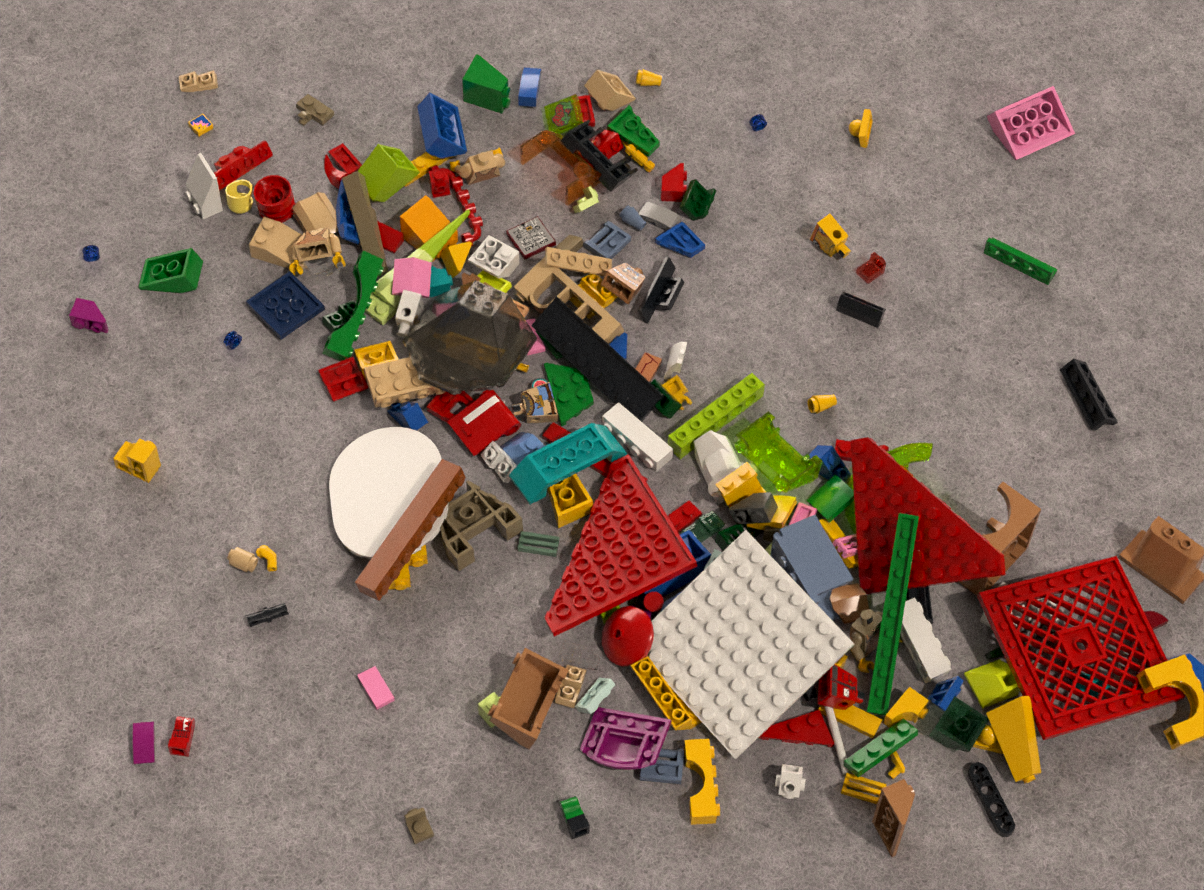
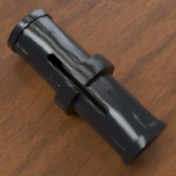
(267, 614)

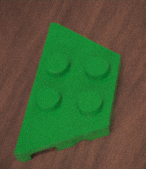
(569, 391)

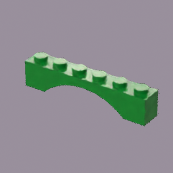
(365, 272)

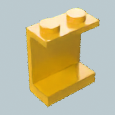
(739, 485)

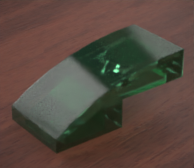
(706, 526)

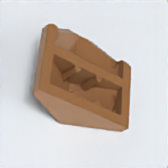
(849, 602)

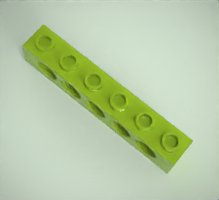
(716, 414)

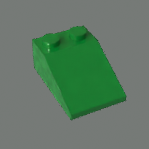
(172, 272)

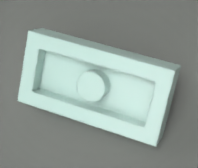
(594, 696)

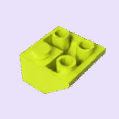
(992, 683)

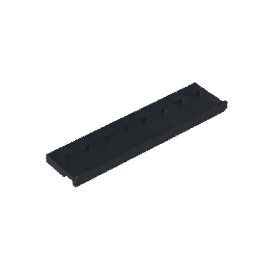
(597, 359)

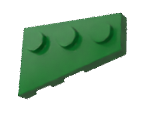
(634, 132)

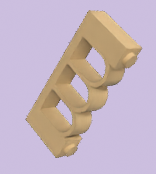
(542, 276)

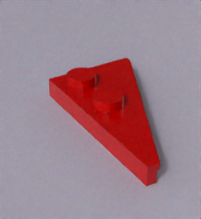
(802, 729)

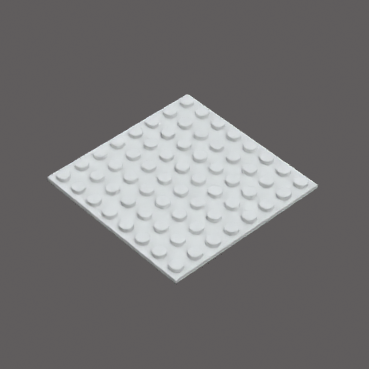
(743, 644)

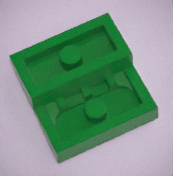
(832, 498)

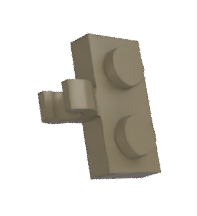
(313, 109)

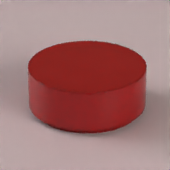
(653, 601)

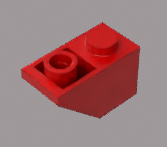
(672, 184)

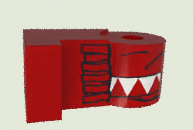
(182, 736)

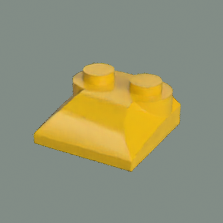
(375, 355)

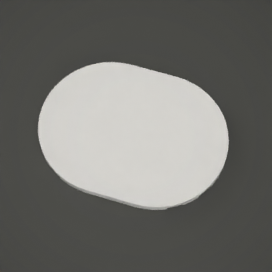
(376, 484)

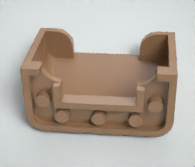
(527, 697)

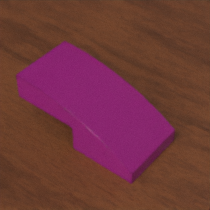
(143, 742)

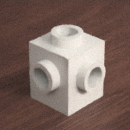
(790, 781)

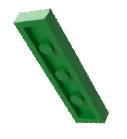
(880, 748)

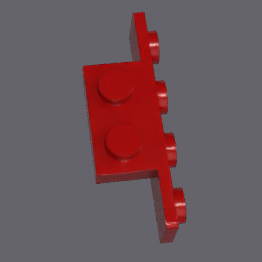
(239, 162)

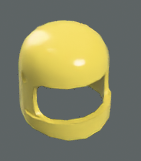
(239, 202)

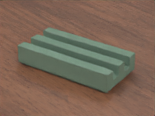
(544, 541)

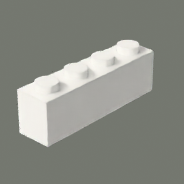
(637, 437)
(922, 643)

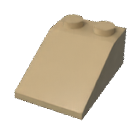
(274, 243)

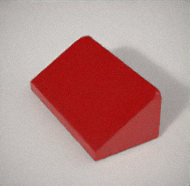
(390, 237)

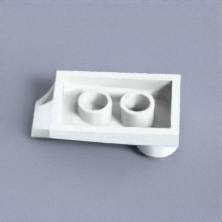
(715, 460)

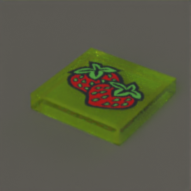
(564, 114)

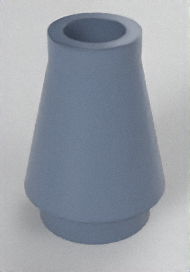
(632, 217)

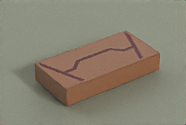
(649, 365)

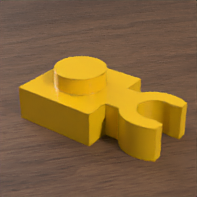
(677, 389)

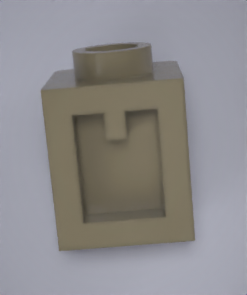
(418, 825)

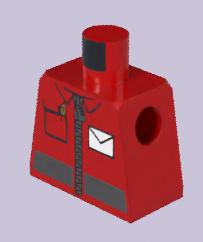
(838, 689)

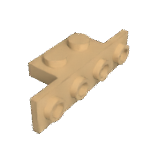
(577, 261)

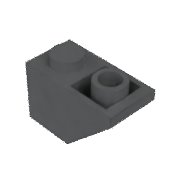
(754, 509)

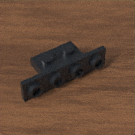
(662, 291)

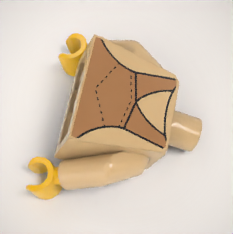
(480, 166)
(315, 245)

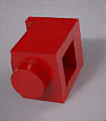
(439, 183)

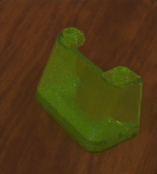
(775, 456)

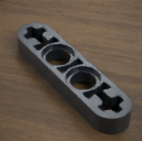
(988, 800)

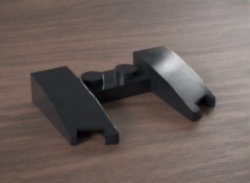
(580, 140)

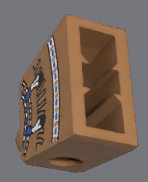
(624, 281)

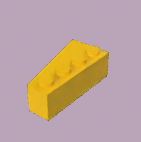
(569, 500)

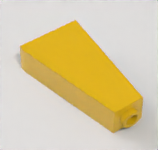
(1017, 737)

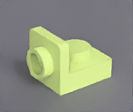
(590, 199)

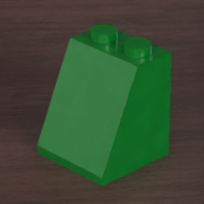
(485, 86)

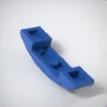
(344, 217)

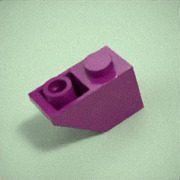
(88, 316)

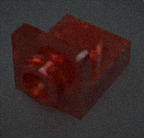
(872, 268)

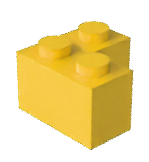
(138, 459)

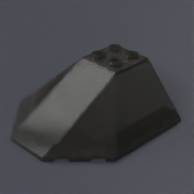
(469, 339)

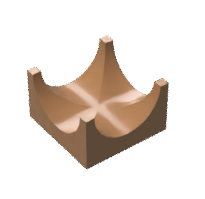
(1009, 538)

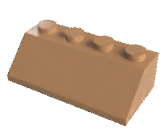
(892, 813)

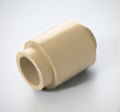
(242, 559)

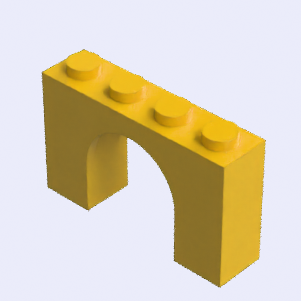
(1178, 674)

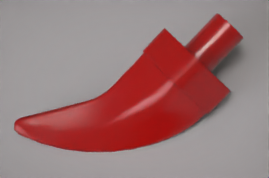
(333, 174)

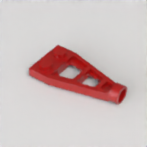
(443, 403)

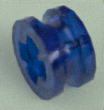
(758, 122)
(91, 253)
(232, 339)

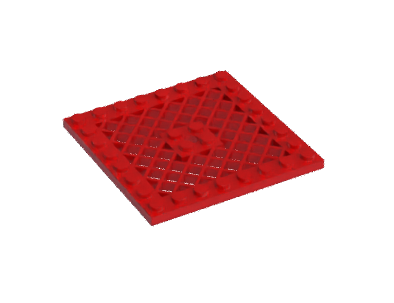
(1110, 576)

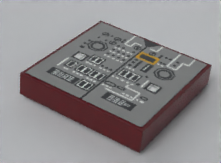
(530, 237)

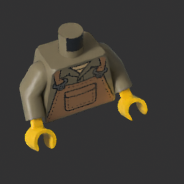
(865, 636)

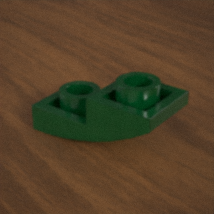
(339, 318)

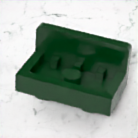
(697, 200)

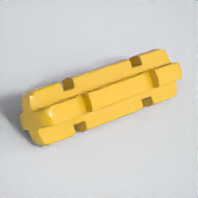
(640, 158)

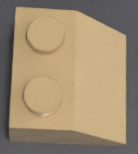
(608, 91)

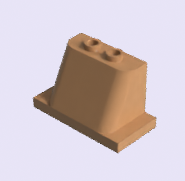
(1166, 559)

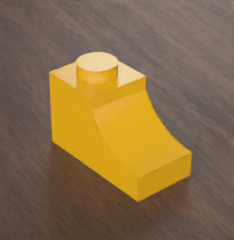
(909, 707)

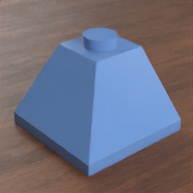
(521, 446)

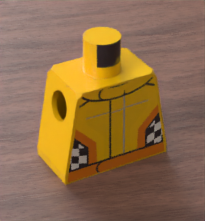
(830, 237)

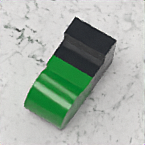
(574, 817)

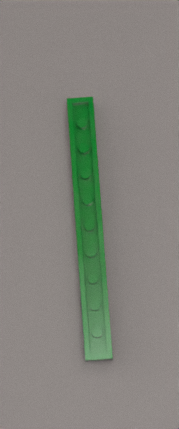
(893, 614)

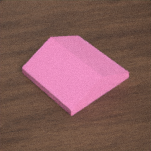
(411, 275)

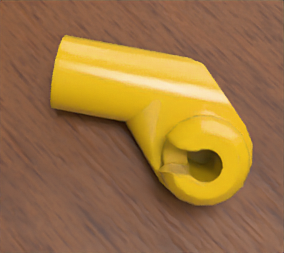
(269, 555)

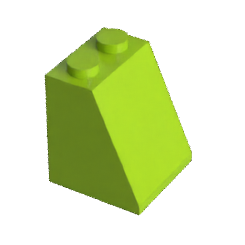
(386, 172)

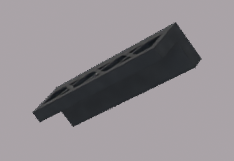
(1088, 394)

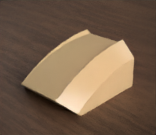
(315, 213)

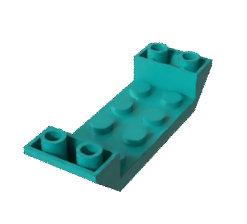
(564, 459)

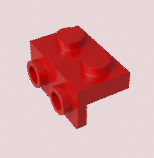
(608, 143)

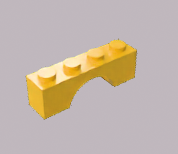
(698, 758)

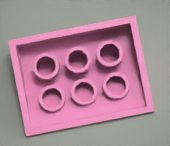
(1031, 123)

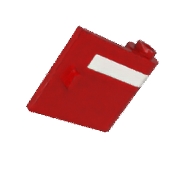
(485, 422)

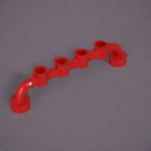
(462, 197)

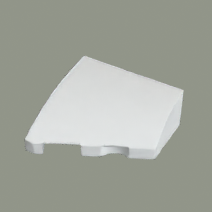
(675, 359)

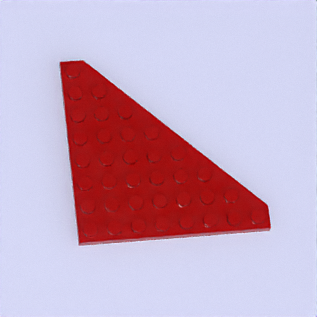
(944, 542)
(621, 551)

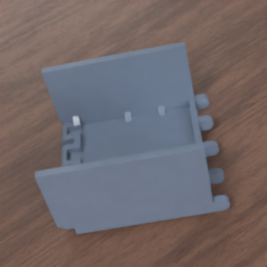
(811, 561)

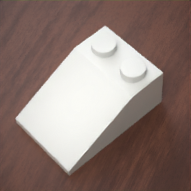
(203, 189)

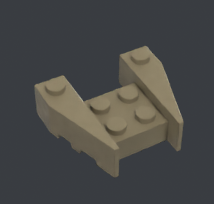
(471, 516)

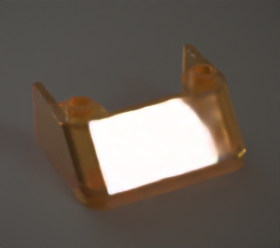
(582, 168)

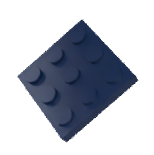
(285, 305)

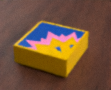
(200, 125)

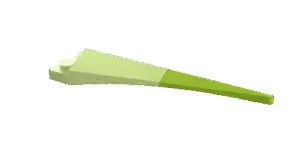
(383, 303)

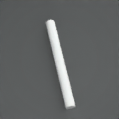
(837, 738)

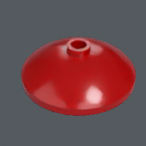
(634, 639)

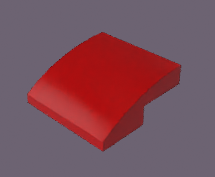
(342, 379)

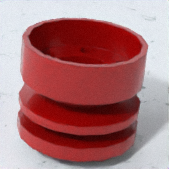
(274, 198)

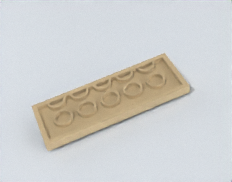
(396, 383)

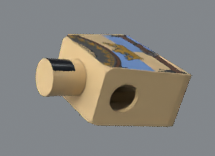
(537, 405)

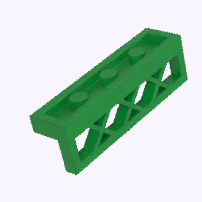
(1019, 261)

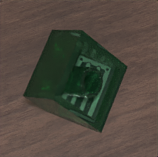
(959, 726)

